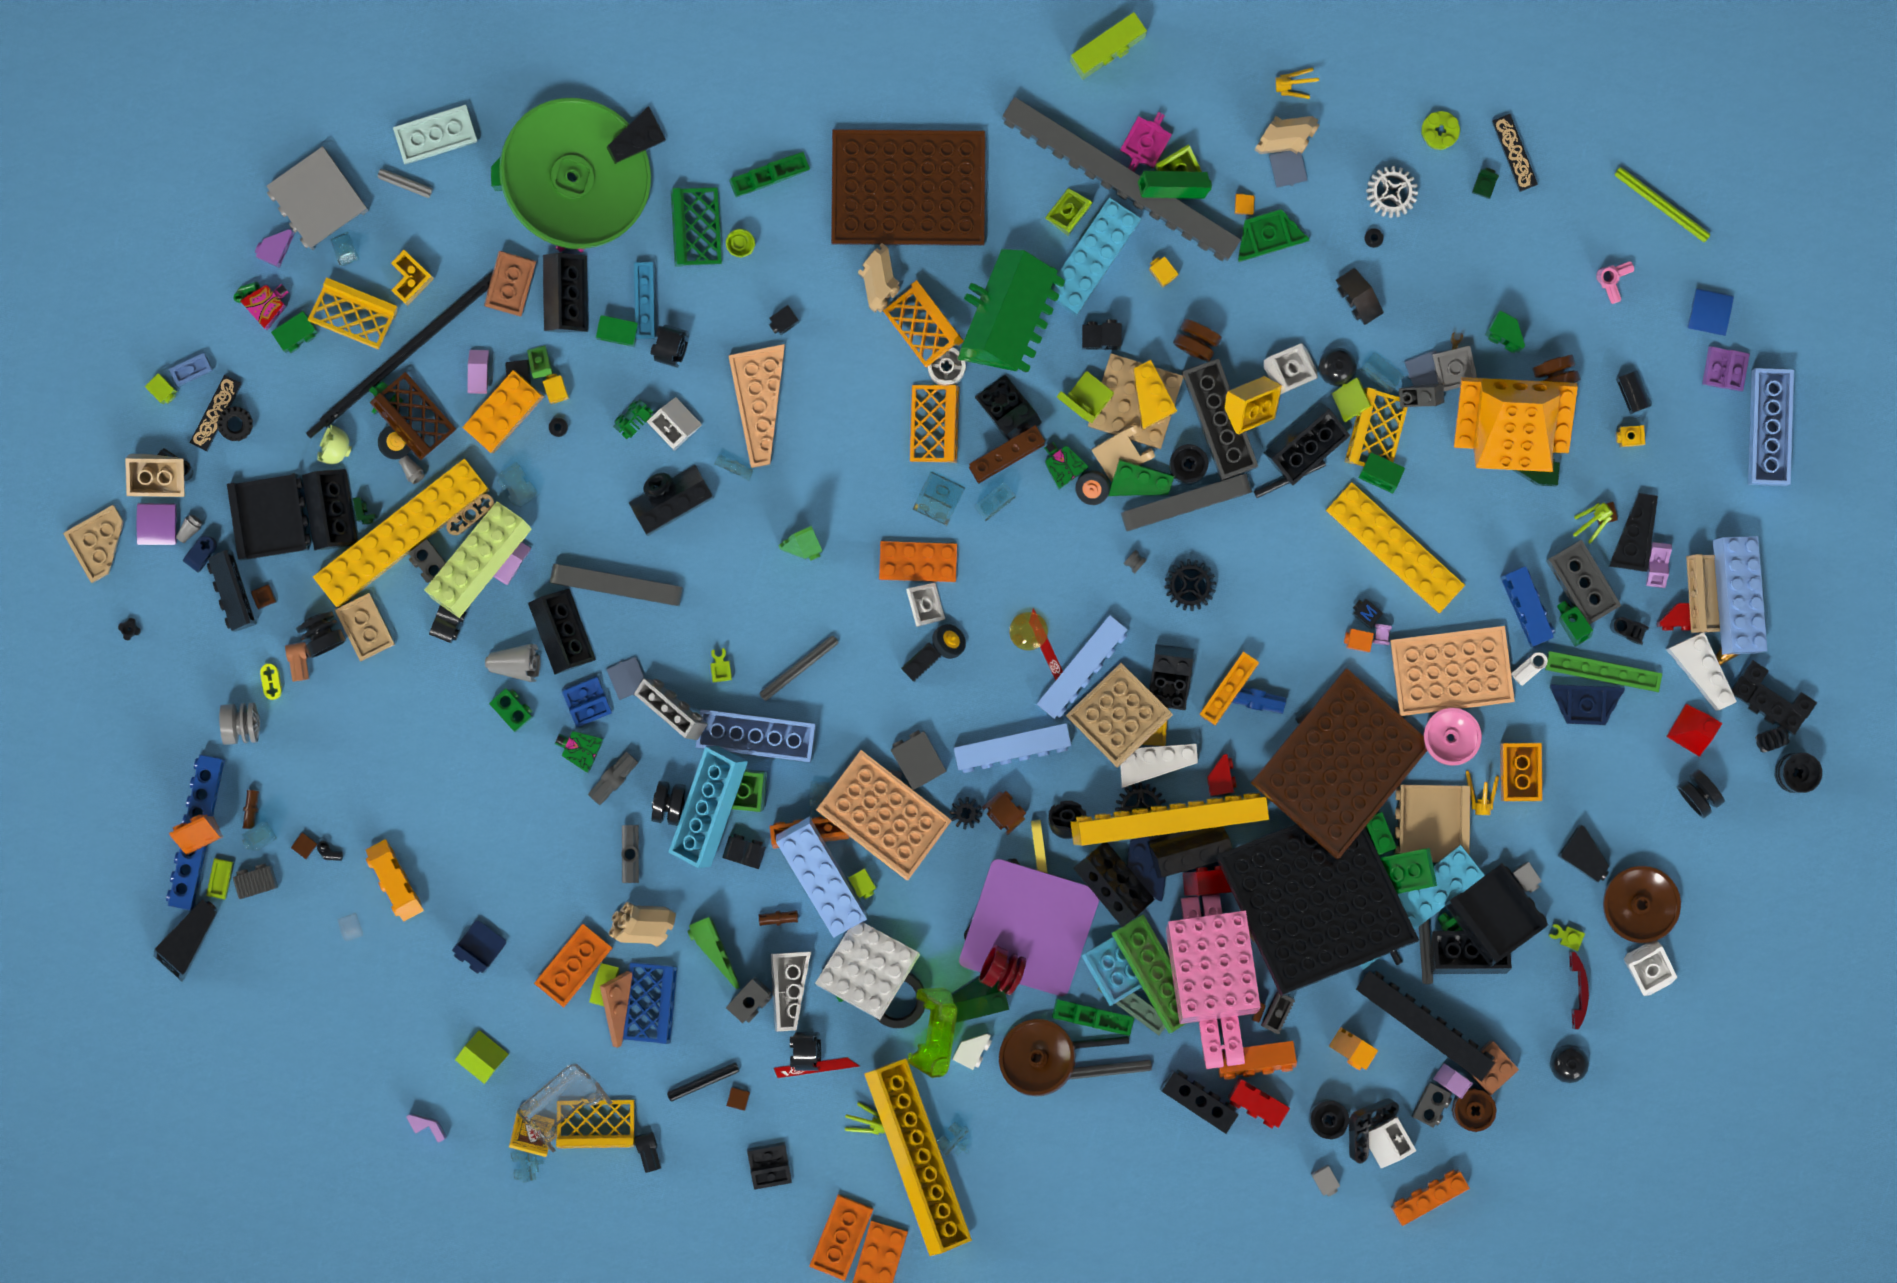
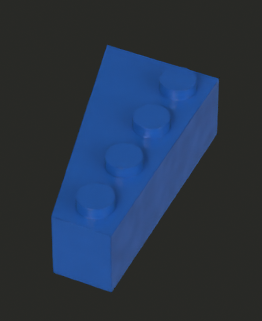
(1527, 606)

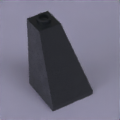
(184, 941)

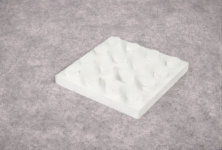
(867, 969)

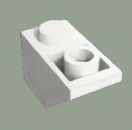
(970, 1051)

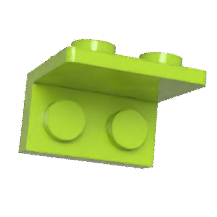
(1087, 397)

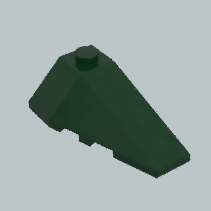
(978, 1001)

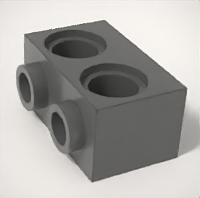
(433, 558)
(1426, 1102)

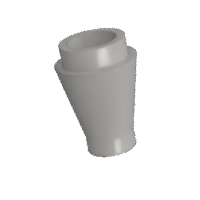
(412, 471)
(189, 527)

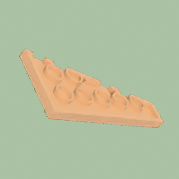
(757, 391)

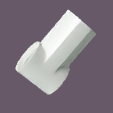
(1528, 669)

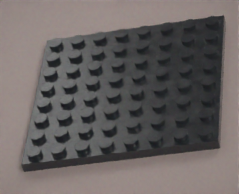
(1315, 910)

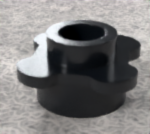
(123, 627)

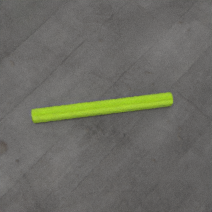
(1662, 204)

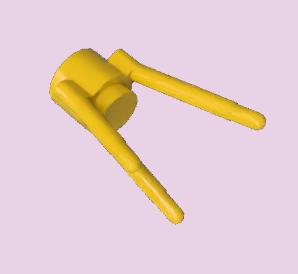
(1284, 83)
(1484, 805)

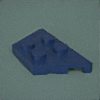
(1586, 703)
(1142, 866)

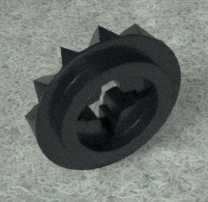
(659, 479)

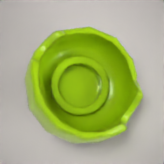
(740, 243)

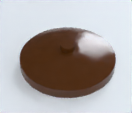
(1641, 904)
(1037, 1057)

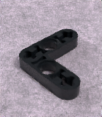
(1361, 1121)

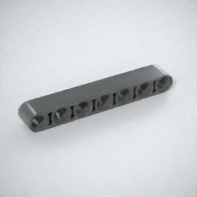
(1186, 502)
(616, 584)

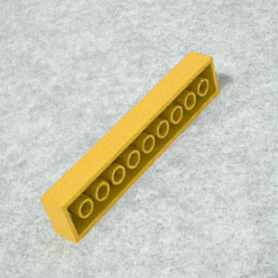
(400, 533)
(1169, 820)
(918, 1157)

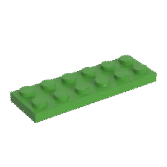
(1151, 968)

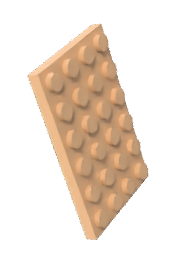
(1452, 670)
(883, 815)

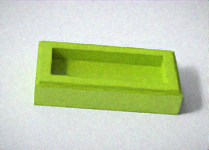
(219, 878)

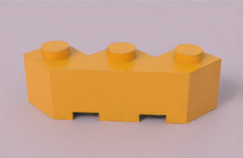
(393, 880)

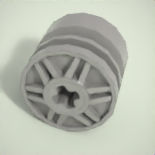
(239, 723)

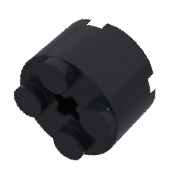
(670, 345)
(1193, 454)
(805, 1051)
(1339, 1122)

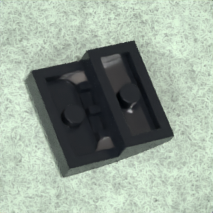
(769, 1165)

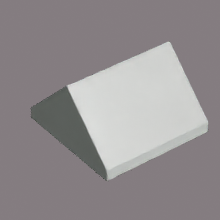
(925, 604)

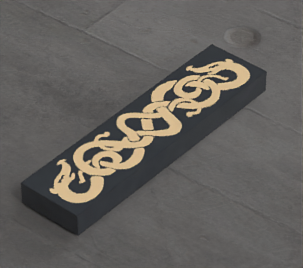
(1514, 152)
(221, 400)

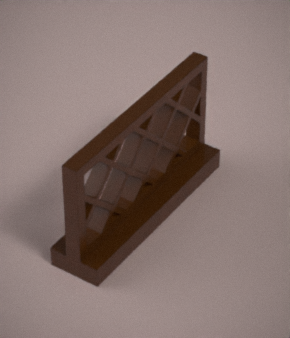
(404, 428)

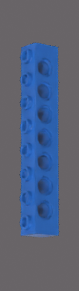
(215, 767)

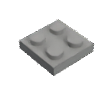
(1453, 365)

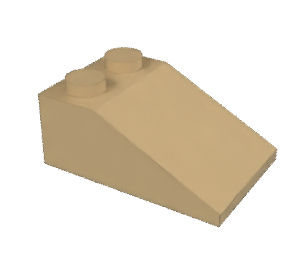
(154, 475)

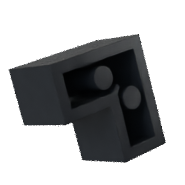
(1359, 296)
(1102, 337)

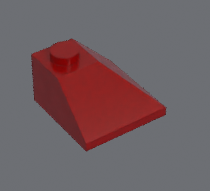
(1694, 730)

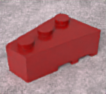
(1205, 882)
(1258, 1103)

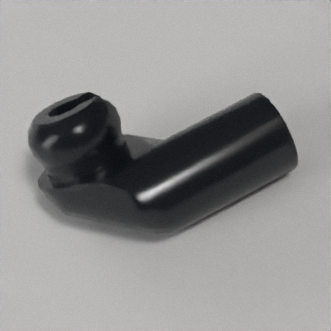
(327, 853)

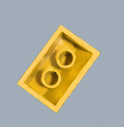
(1252, 404)

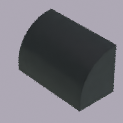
(1633, 392)

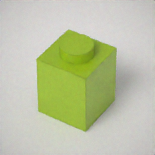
(161, 389)
(862, 884)

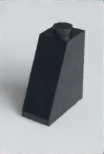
(1584, 855)

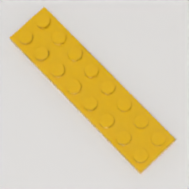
(1395, 548)

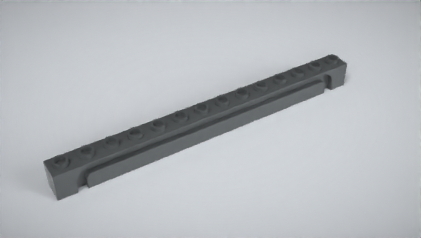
(1120, 178)

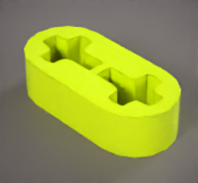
(275, 680)

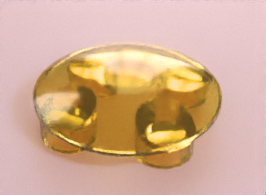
(1028, 631)

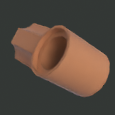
(297, 656)

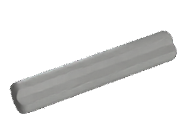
(405, 183)

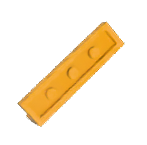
(1229, 688)

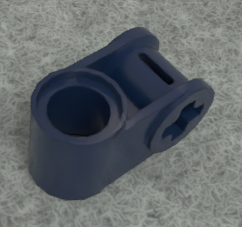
(198, 556)

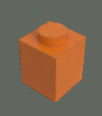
(1358, 640)

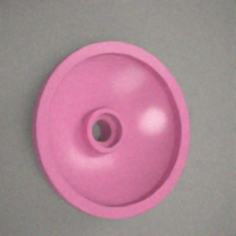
(1465, 733)

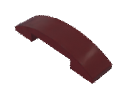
(1583, 990)

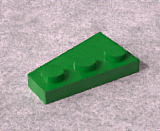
(1139, 480)

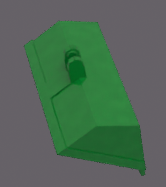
(1009, 311)

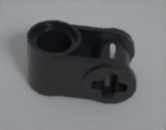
(1632, 630)

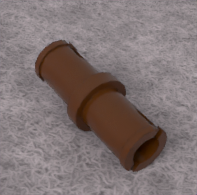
(250, 809)
(778, 918)

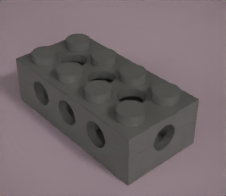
(1588, 570)
(739, 1005)

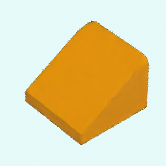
(1244, 204)

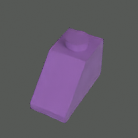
(274, 248)

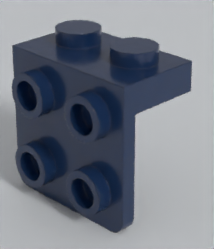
(479, 947)

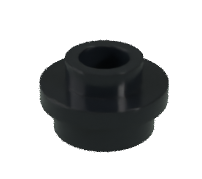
(1373, 244)
(560, 433)

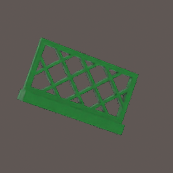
(680, 231)

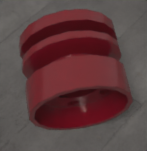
(1005, 971)

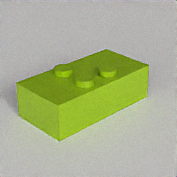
(1108, 46)

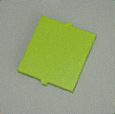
(1351, 399)

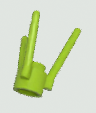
(1602, 512)
(875, 1124)

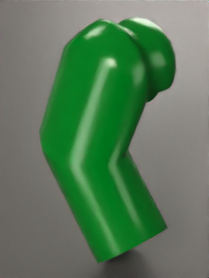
(245, 290)

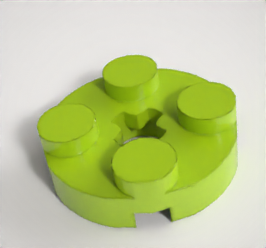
(1436, 120)

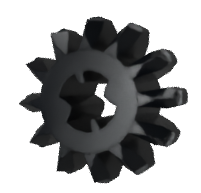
(1772, 739)
(959, 811)

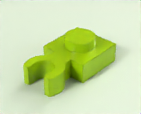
(720, 670)
(1570, 937)

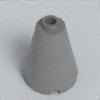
(515, 662)

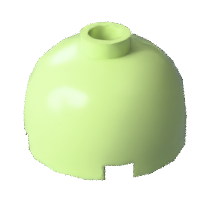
(334, 446)

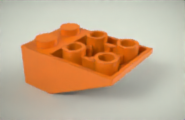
(196, 834)

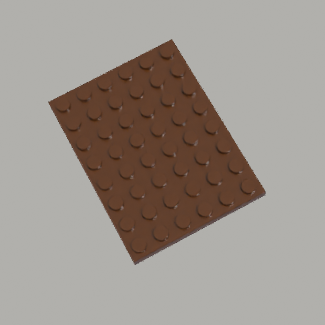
(908, 187)
(1341, 763)

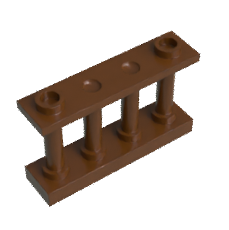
(1006, 454)

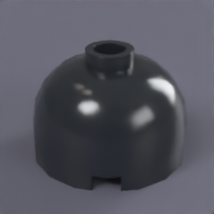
(1337, 366)
(1060, 818)
(1569, 1063)

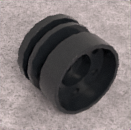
(320, 633)
(1807, 778)

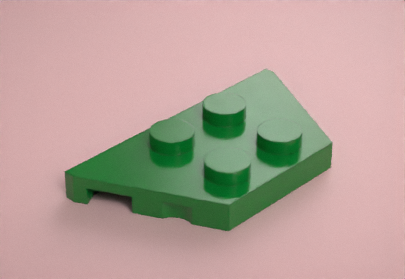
(1269, 234)

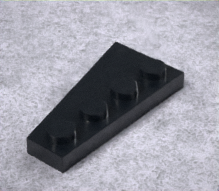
(1636, 539)

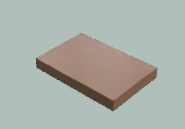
(509, 283)

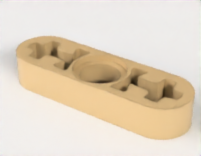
(478, 516)

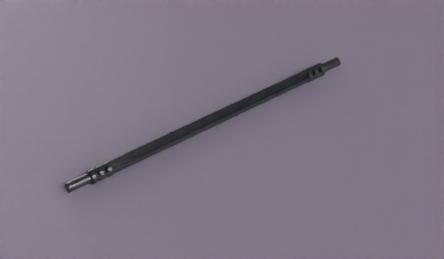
(403, 354)

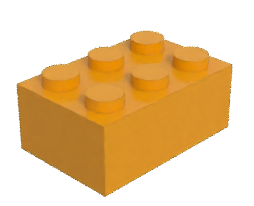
(1521, 771)

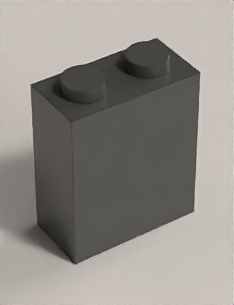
(918, 759)

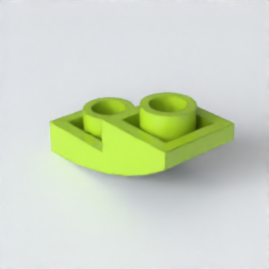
(604, 974)

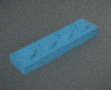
(644, 300)

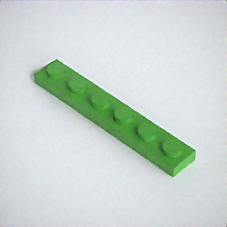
(1603, 671)

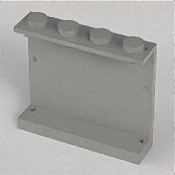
(316, 198)

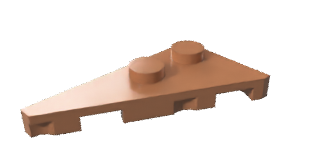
(615, 999)

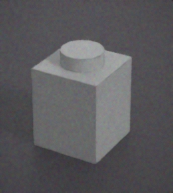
(1527, 877)
(1325, 1181)

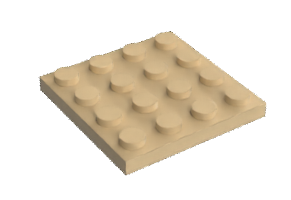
(1123, 406)
(1119, 715)

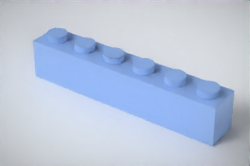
(1082, 666)
(1011, 747)

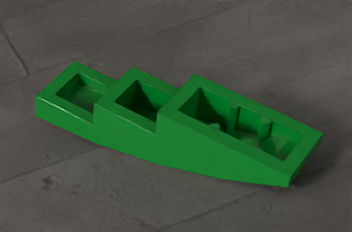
(769, 174)
(1092, 1017)

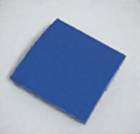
(1710, 312)
(586, 701)

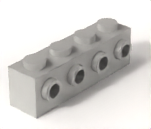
(670, 708)

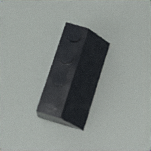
(565, 292)
(1307, 444)
(685, 495)
(330, 509)
(231, 590)
(561, 631)
(1188, 850)
(1456, 954)

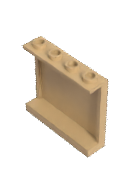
(1702, 593)
(1432, 819)

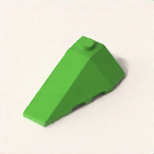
(802, 544)
(709, 941)

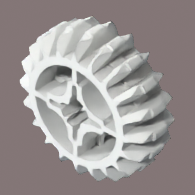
(1396, 199)

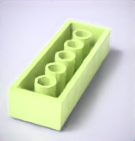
(478, 559)

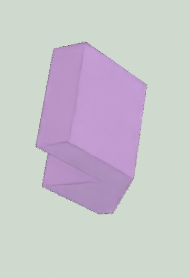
(478, 371)
(512, 564)
(1658, 565)
(1452, 1081)
(419, 1123)

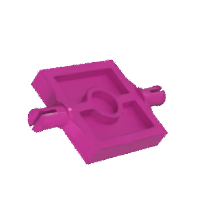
(1146, 142)

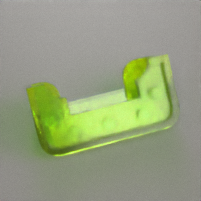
(935, 1054)

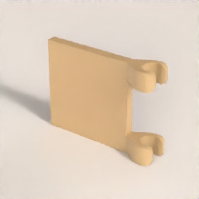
(1120, 448)

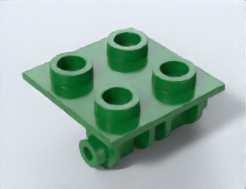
(635, 409)

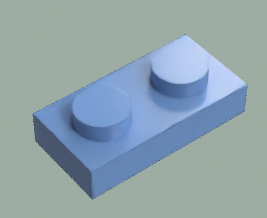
(190, 369)

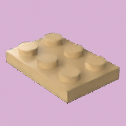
(365, 627)

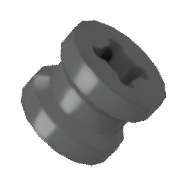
(1135, 561)

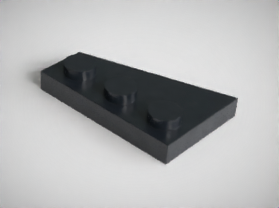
(636, 137)

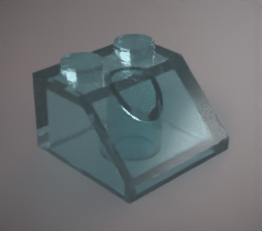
(938, 498)

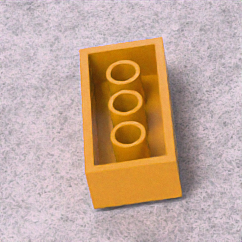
(503, 411)

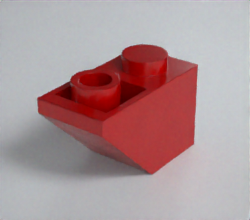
(1676, 617)
(1220, 777)

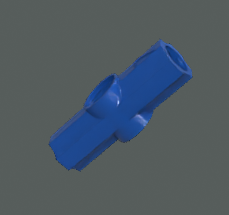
(1260, 700)

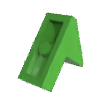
(539, 362)

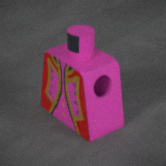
(266, 304)

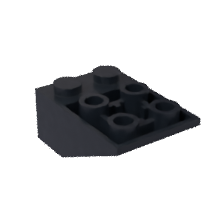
(1008, 408)
(1171, 675)

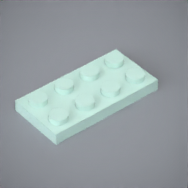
(435, 134)

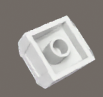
(1291, 368)
(1650, 968)

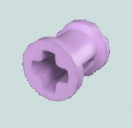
(1382, 634)

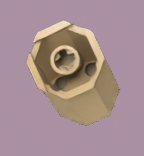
(1287, 135)
(879, 279)
(642, 924)

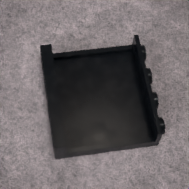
(268, 517)
(1497, 914)

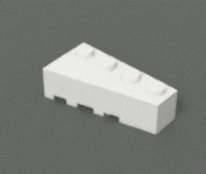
(1703, 669)
(1156, 761)
(788, 983)

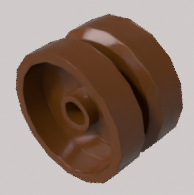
(1197, 340)
(1556, 369)
(1481, 1118)

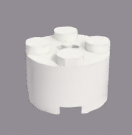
(949, 377)

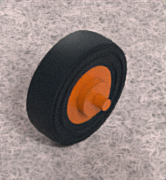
(1092, 487)

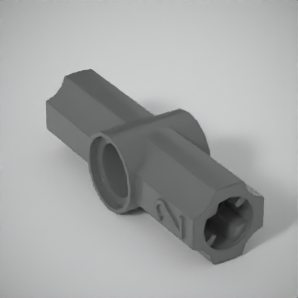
(613, 778)
(630, 839)

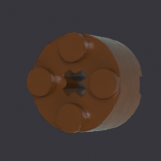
(1004, 812)

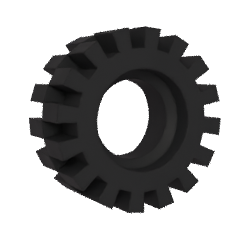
(223, 424)

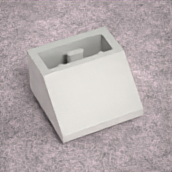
(674, 423)
(1390, 1142)

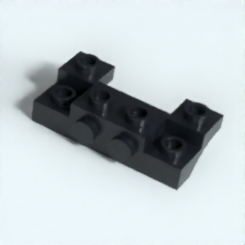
(1768, 703)

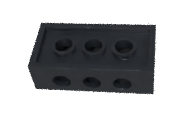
(1114, 884)
(1222, 1121)

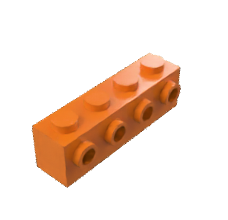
(826, 828)
(1262, 1059)
(1429, 1198)

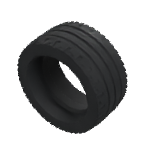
(914, 1015)

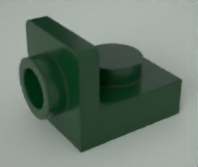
(1485, 183)
(360, 508)

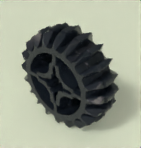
(1203, 574)
(1140, 791)

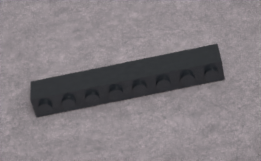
(1425, 1025)

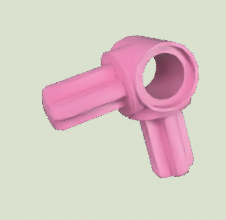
(1615, 273)

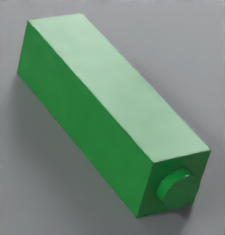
(1174, 184)

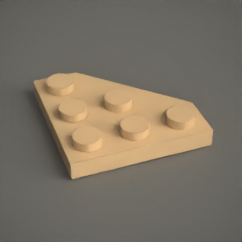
(96, 542)

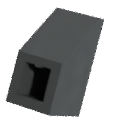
(1421, 395)

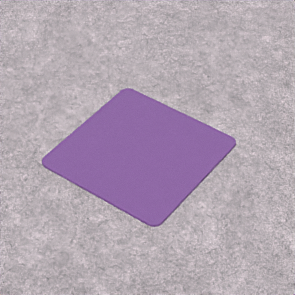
(1034, 918)

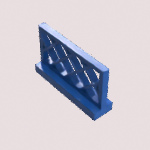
(666, 1001)

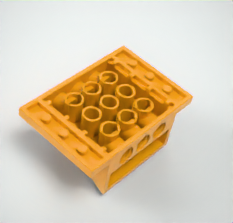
(1515, 422)

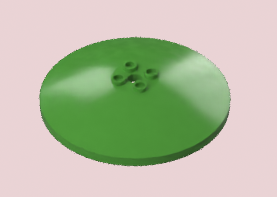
(566, 139)

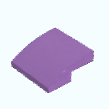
(1725, 369)
(156, 524)

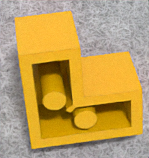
(414, 278)

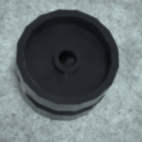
(1700, 793)
(664, 802)

